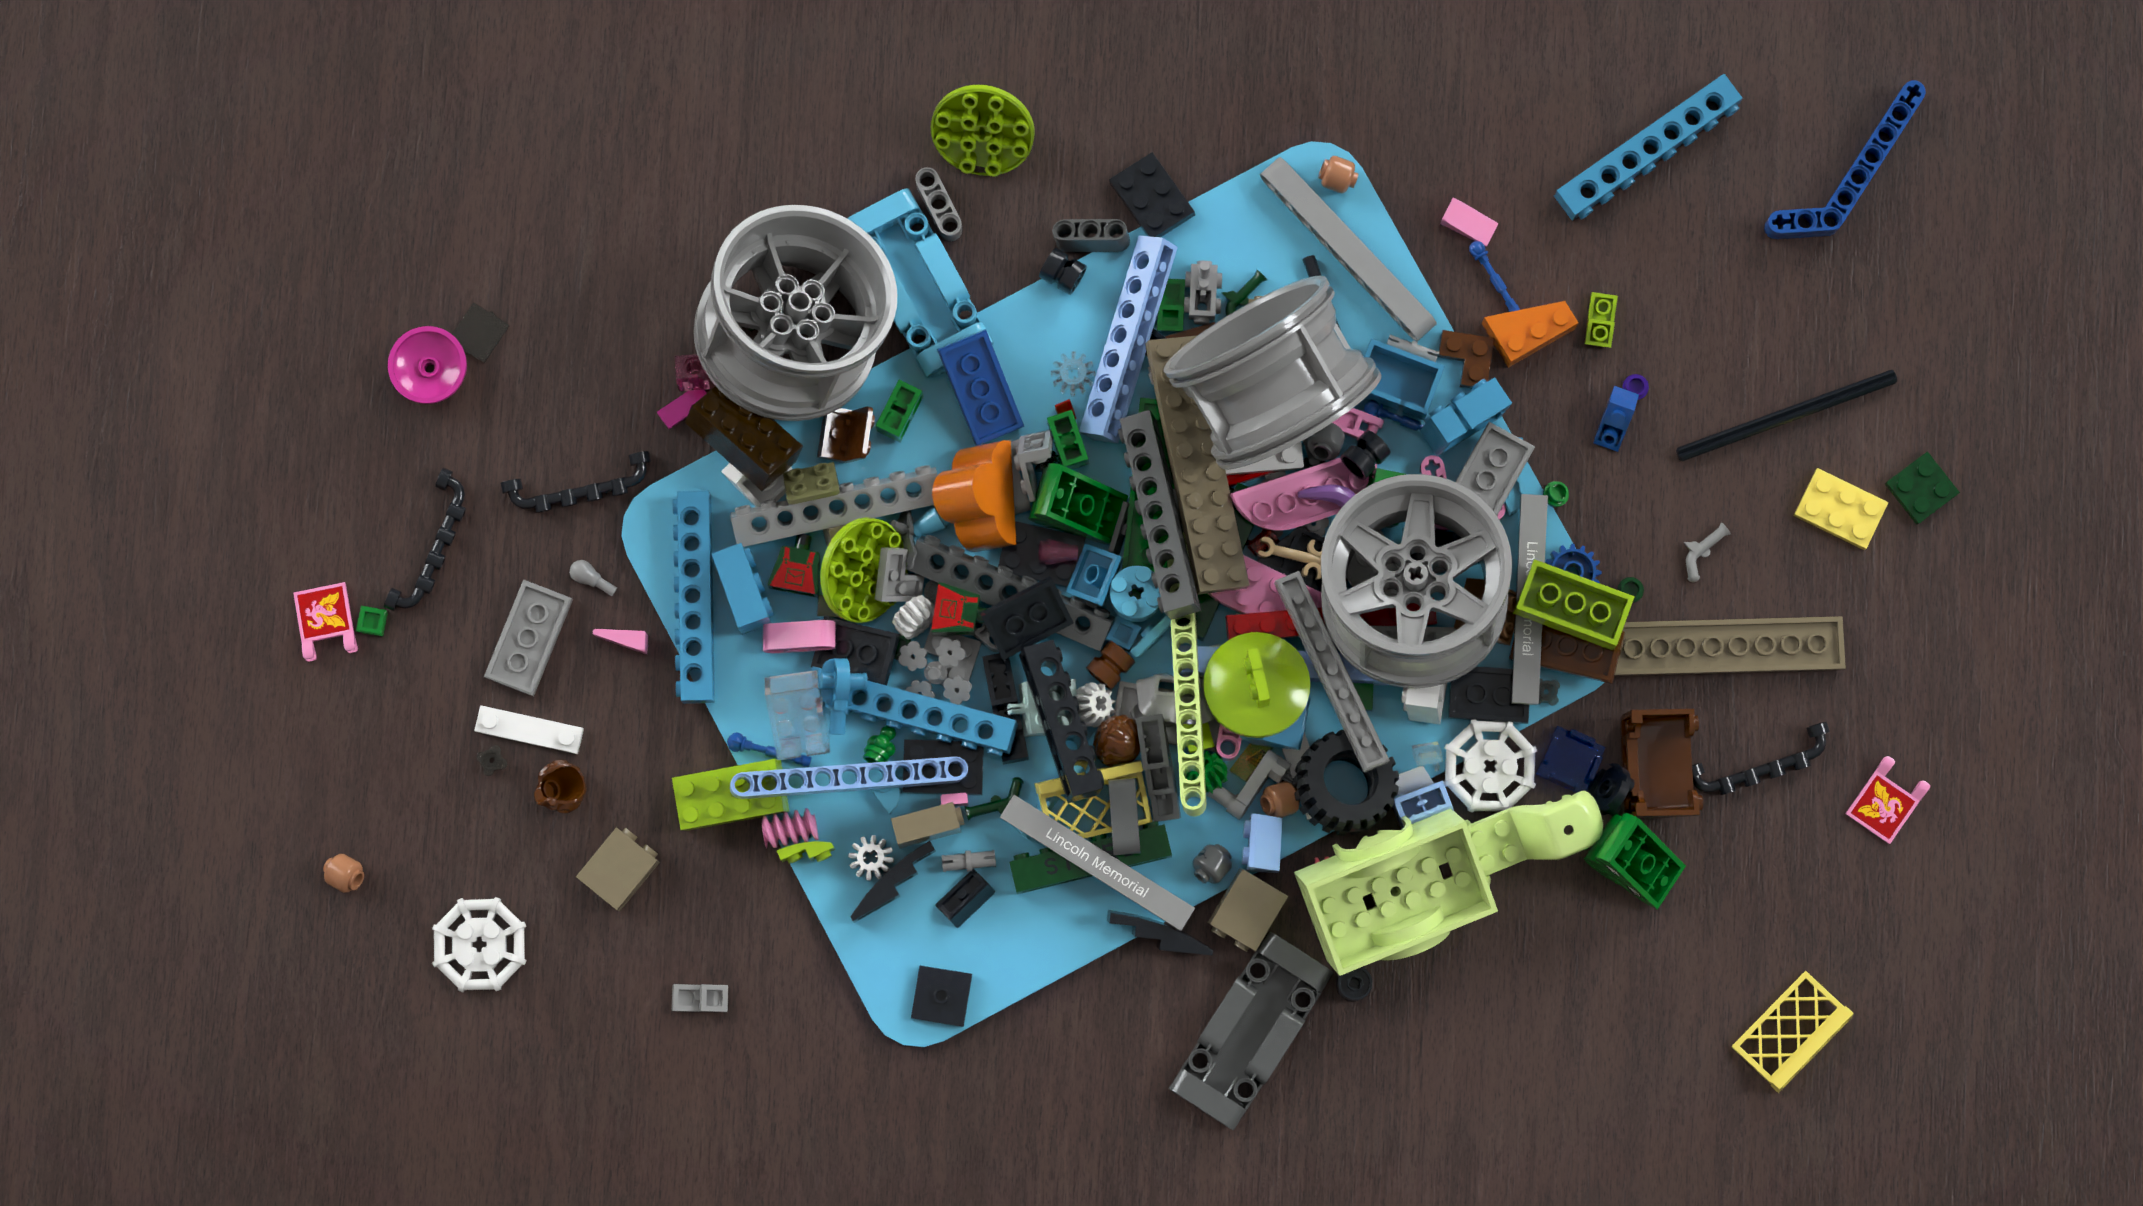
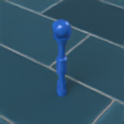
(1477, 250)
(1373, 408)
(739, 743)

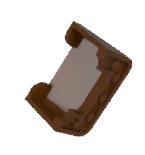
(1660, 762)

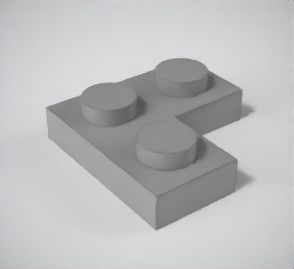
(892, 581)
(965, 665)

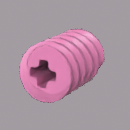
(789, 828)

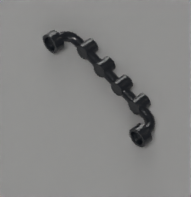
(592, 492)
(444, 537)
(1774, 768)

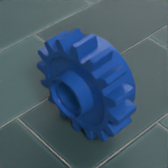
(1578, 559)

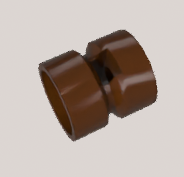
(1110, 665)

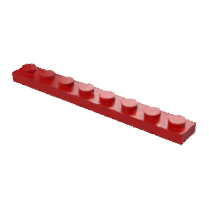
(1281, 624)

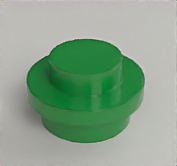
(1557, 493)

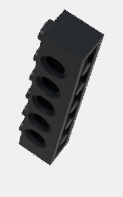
(1074, 785)

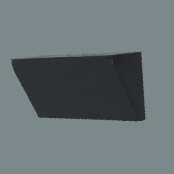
(965, 898)

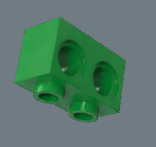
(899, 411)

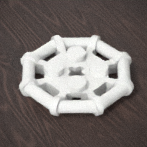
(1489, 750)
(468, 933)

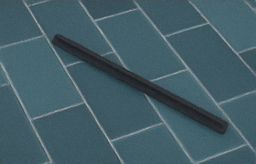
(1786, 415)

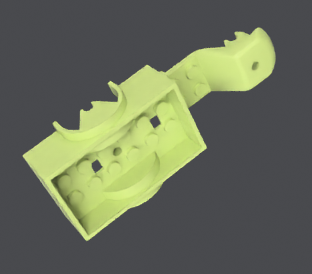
(1404, 876)

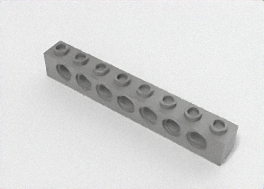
(826, 518)

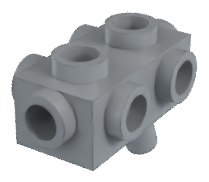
(1203, 285)

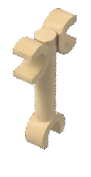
(1313, 558)

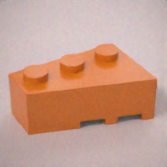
(1528, 330)

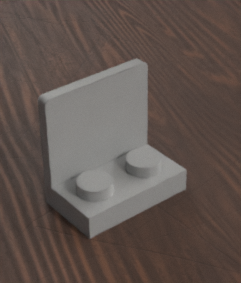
(1032, 449)

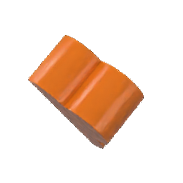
(979, 496)

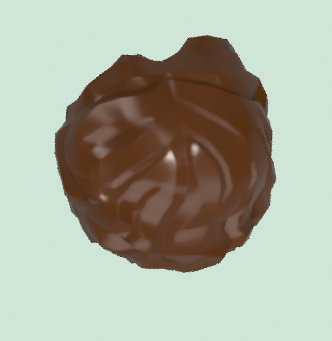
(1117, 740)
(560, 787)

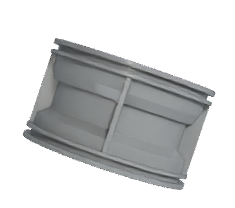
(754, 370)
(1272, 373)
(1420, 503)

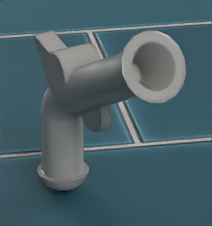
(1702, 549)

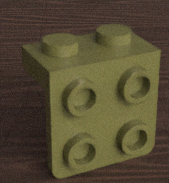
(811, 483)

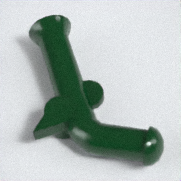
(1241, 296)
(996, 803)

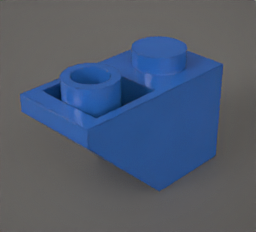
(1616, 418)

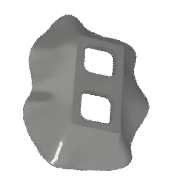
(1156, 702)

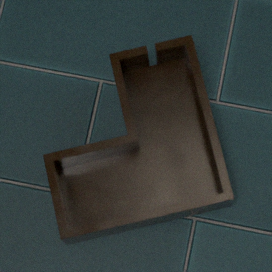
(745, 439)

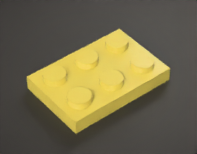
(1841, 509)

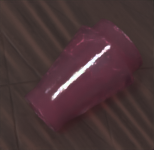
(1057, 552)

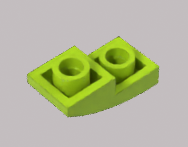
(1601, 319)
(815, 850)

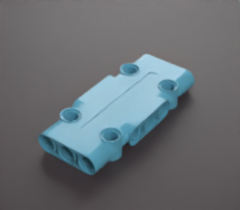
(925, 277)

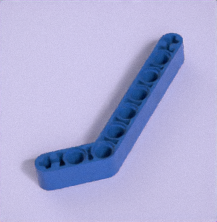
(1847, 187)

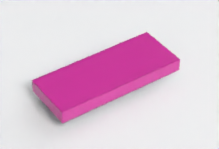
(679, 408)

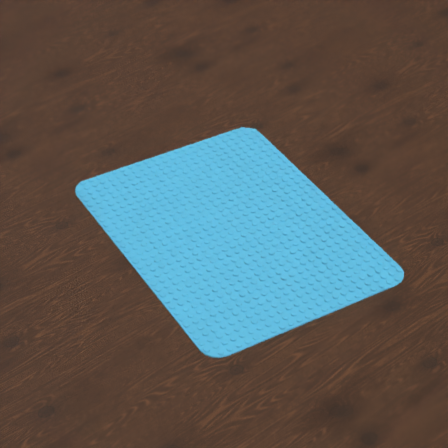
(1044, 934)

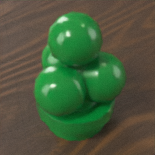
(879, 746)

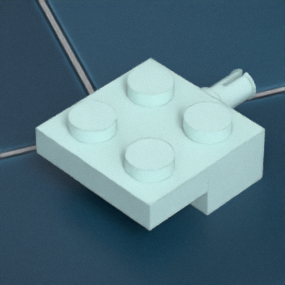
(1030, 718)

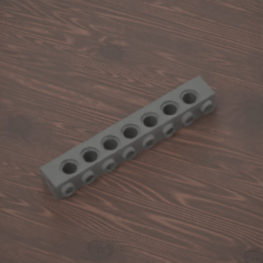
(924, 565)
(1185, 599)

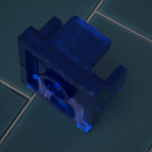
(1571, 759)

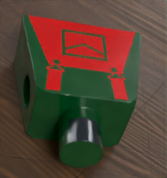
(797, 569)
(955, 611)

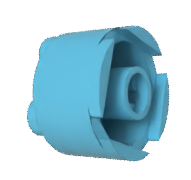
(1129, 607)

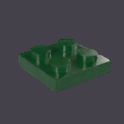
(1922, 488)

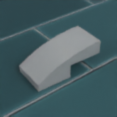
(699, 998)

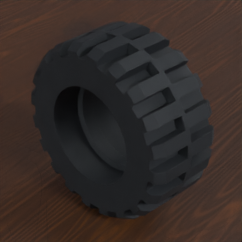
(1323, 806)

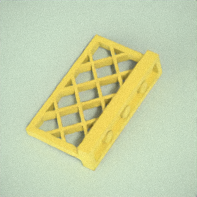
(1119, 771)
(1809, 1048)

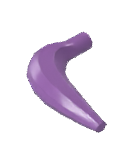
(1331, 493)

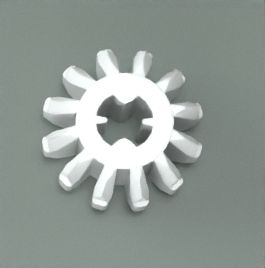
(914, 617)
(1094, 704)
(871, 867)

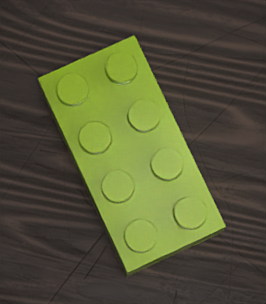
(1573, 604)
(706, 797)

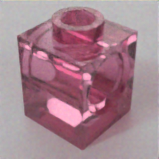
(684, 366)

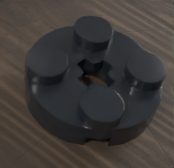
(1611, 788)

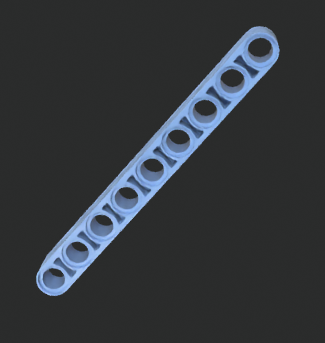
(836, 783)

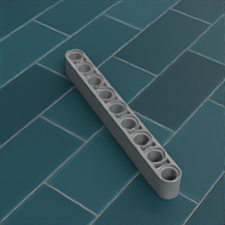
(1348, 249)

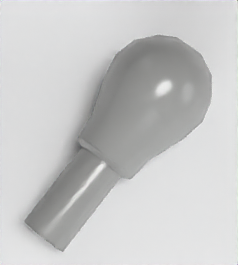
(584, 573)

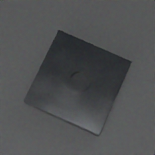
(941, 996)

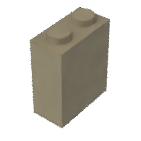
(927, 824)
(618, 868)
(1247, 910)

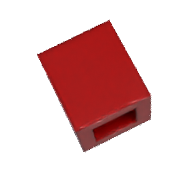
(1064, 406)

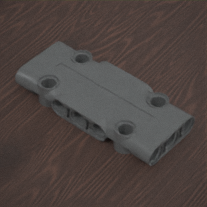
(1251, 1030)

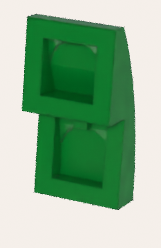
(1171, 309)

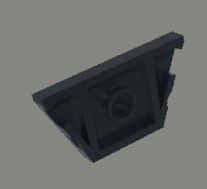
(1297, 540)

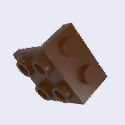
(846, 435)

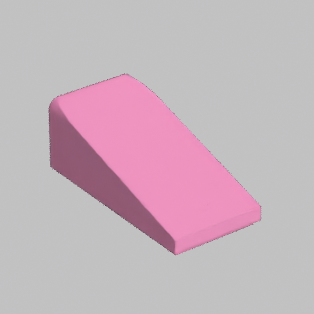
(1468, 222)
(627, 638)

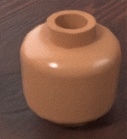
(1338, 174)
(1279, 800)
(343, 873)

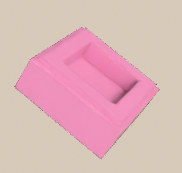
(958, 799)

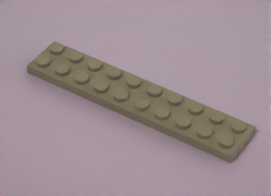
(1198, 481)
(1732, 646)

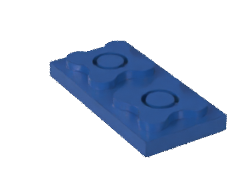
(980, 387)

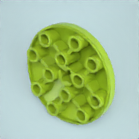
(982, 129)
(852, 567)
(1256, 685)

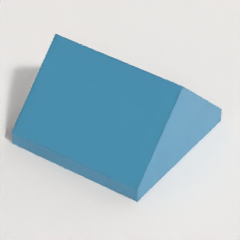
(1094, 574)

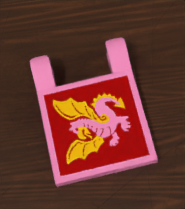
(324, 615)
(1883, 804)

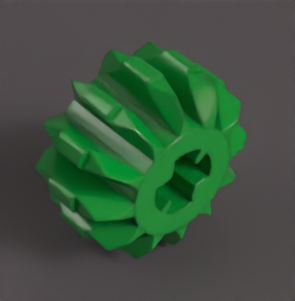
(1215, 772)

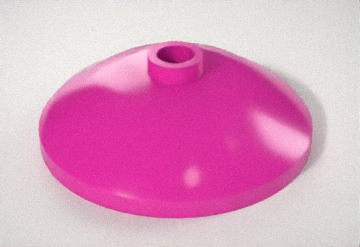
(415, 352)

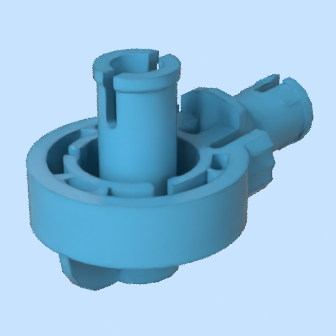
(835, 690)

